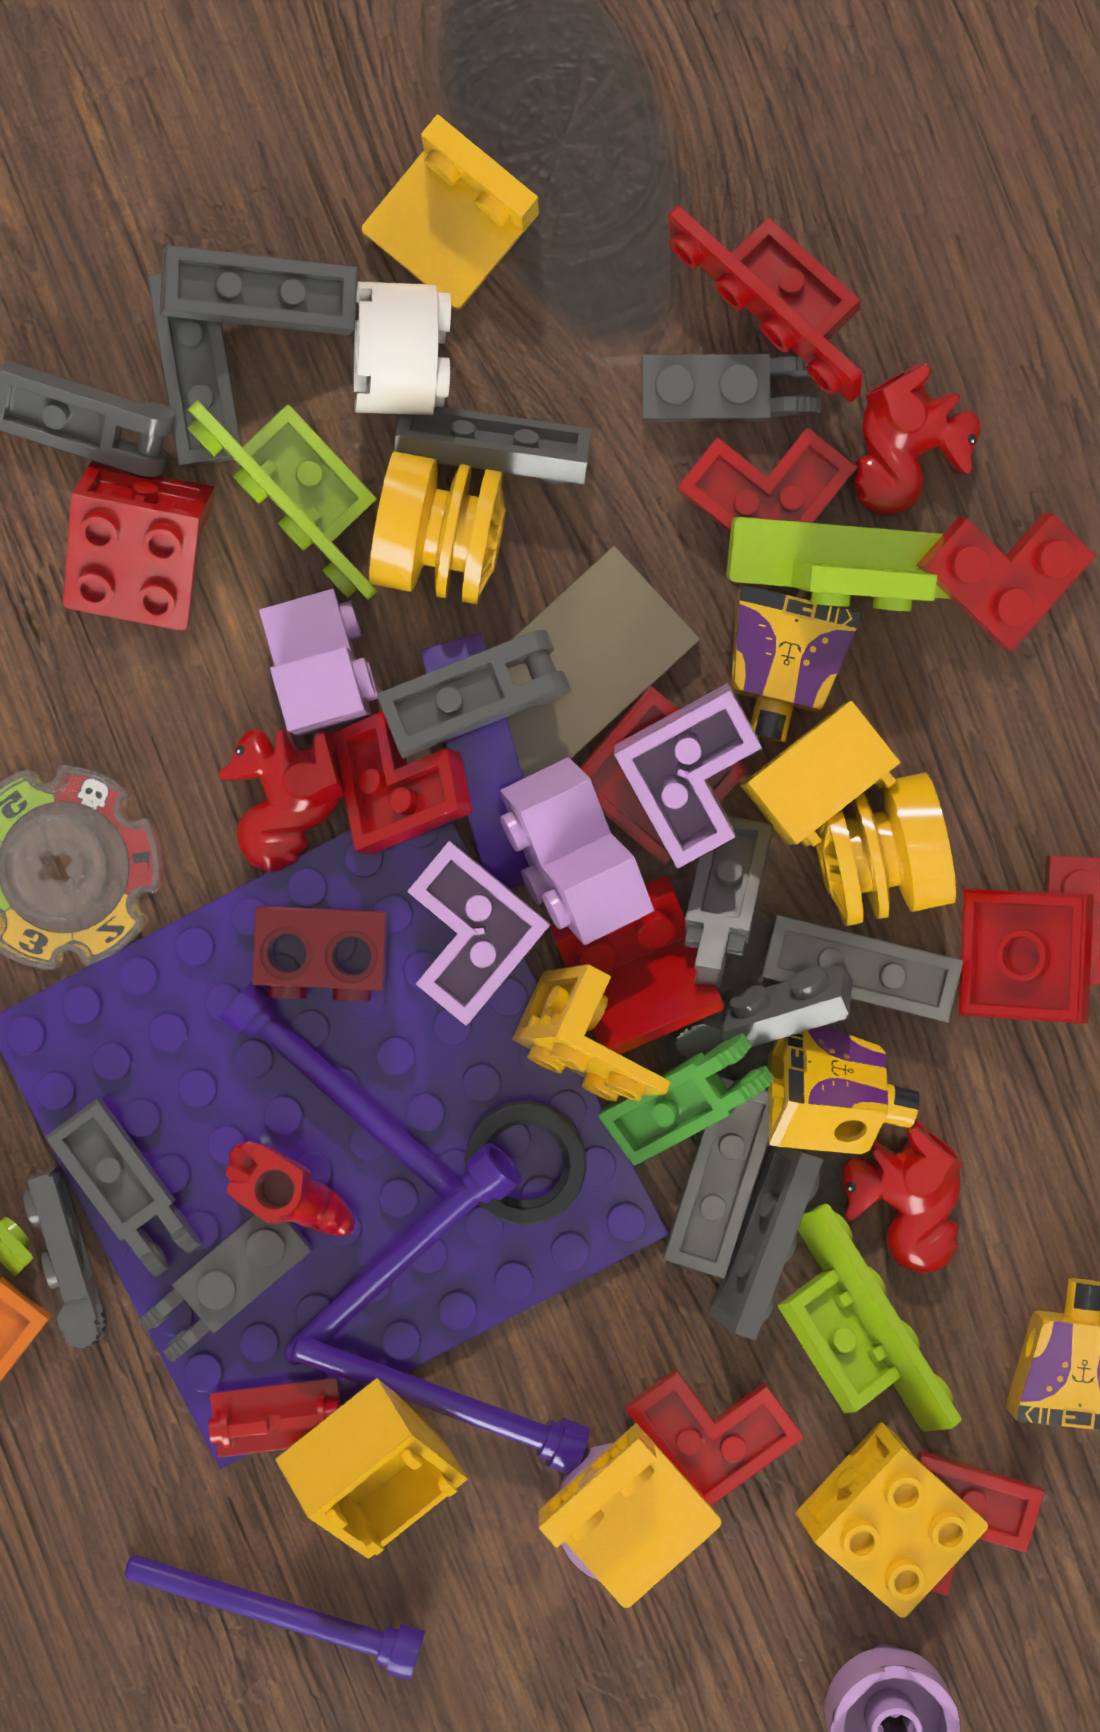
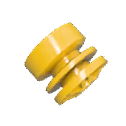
(436, 527)
(887, 849)

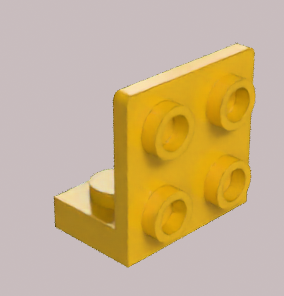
(452, 214)
(554, 1029)
(629, 1516)
(890, 1521)

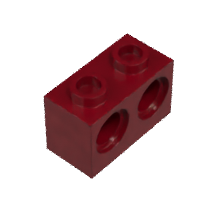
(321, 933)

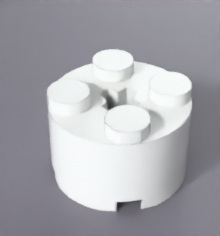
(399, 348)

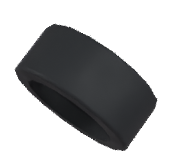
(573, 1172)

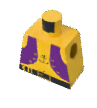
(786, 655)
(832, 1093)
(1061, 1363)

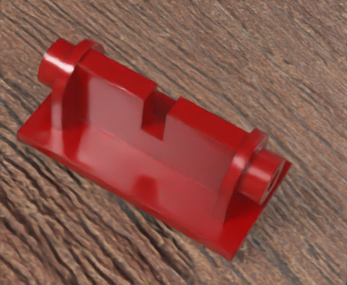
(269, 1415)

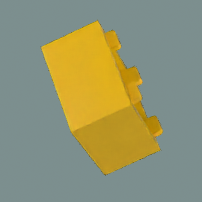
(821, 775)
(371, 1469)

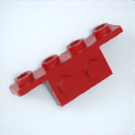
(783, 288)

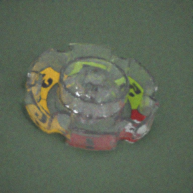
(109, 869)

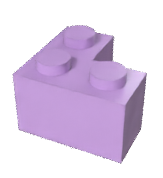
(316, 663)
(671, 769)
(571, 854)
(491, 927)

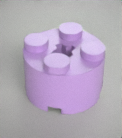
(889, 1684)

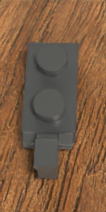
(726, 898)

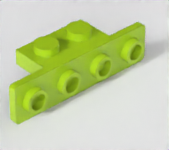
(302, 479)
(834, 561)
(857, 1333)

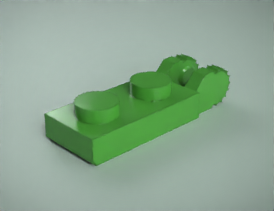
(690, 1105)

